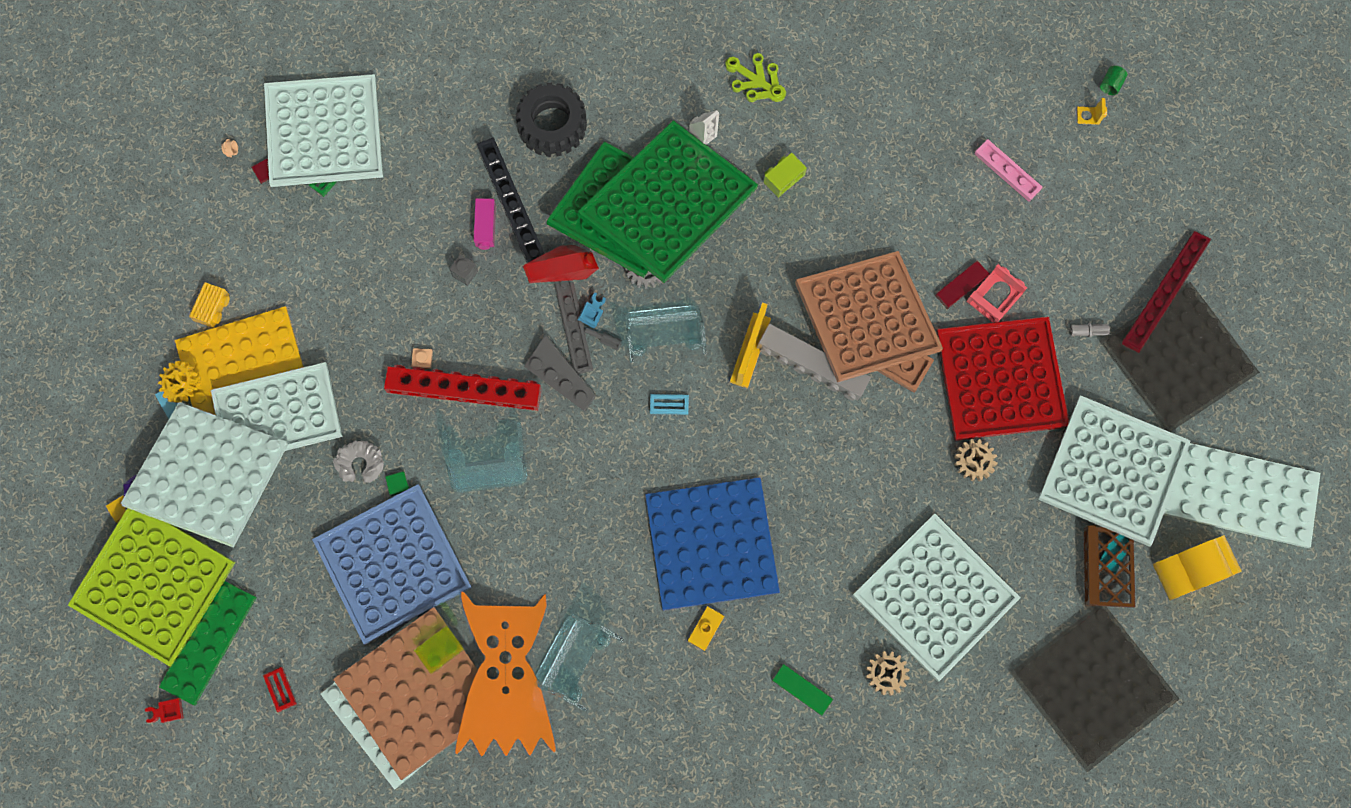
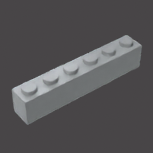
(809, 361)

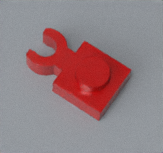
(167, 712)

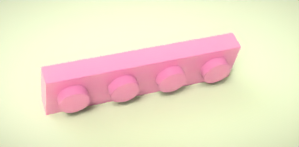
(1008, 170)

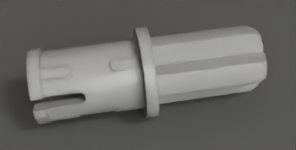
(1089, 330)

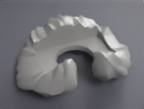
(357, 449)

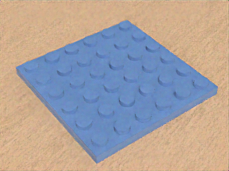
(391, 564)

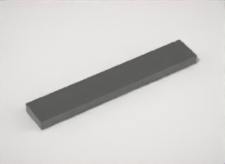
(573, 328)

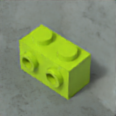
(784, 174)

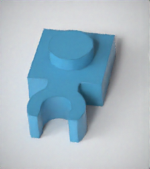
(591, 312)

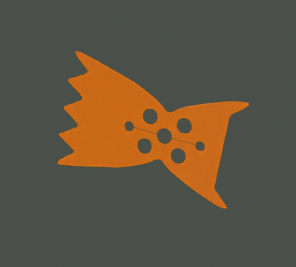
(489, 711)

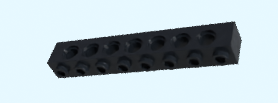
(510, 200)

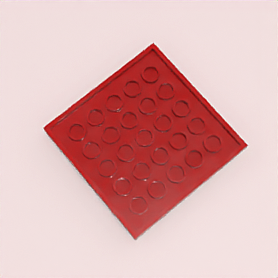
(1002, 378)

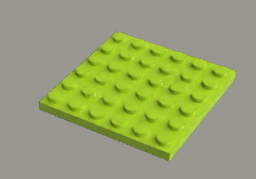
(151, 584)

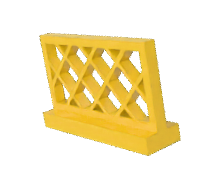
(749, 352)

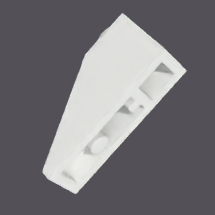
(705, 126)

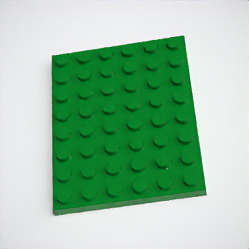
(667, 201)

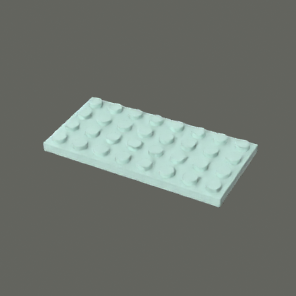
(1245, 495)

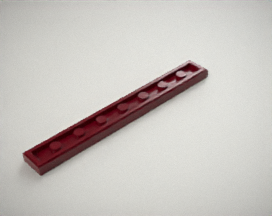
(1166, 292)

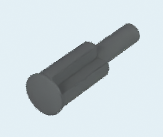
(605, 338)

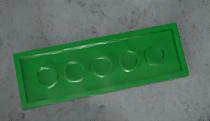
(208, 644)

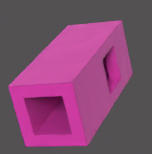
(484, 223)

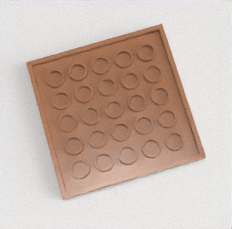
(868, 316)
(403, 704)

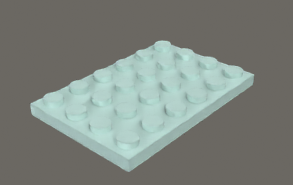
(286, 405)

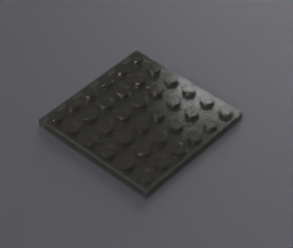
(1184, 362)
(1094, 686)

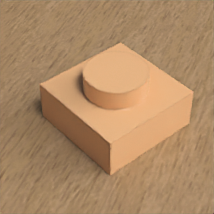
(422, 358)

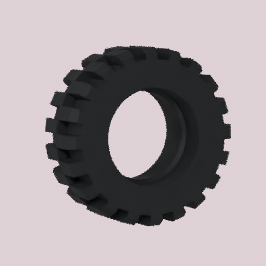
(545, 98)

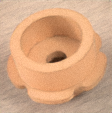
(230, 148)

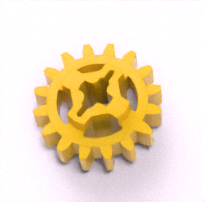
(176, 373)

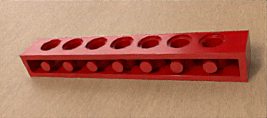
(529, 401)

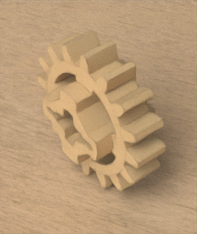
(974, 451)
(882, 665)

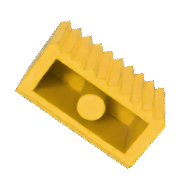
(209, 305)

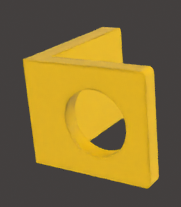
(1097, 113)

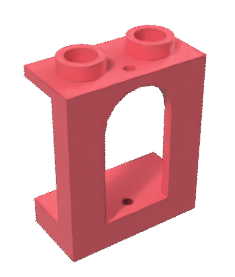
(999, 274)

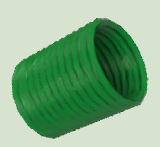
(1115, 78)

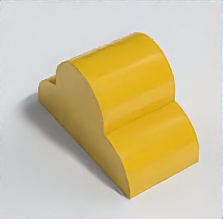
(1197, 567)

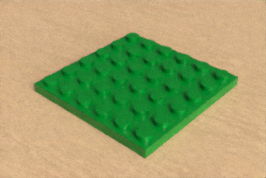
(598, 172)

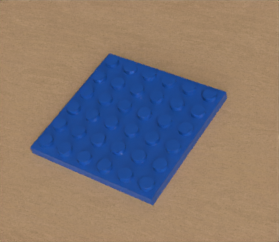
(712, 544)

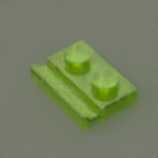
(439, 649)

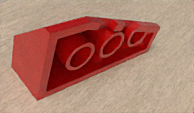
(561, 264)

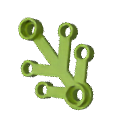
(758, 80)

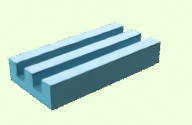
(670, 397)

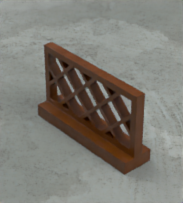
(1092, 570)

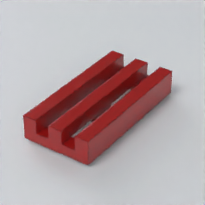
(287, 686)

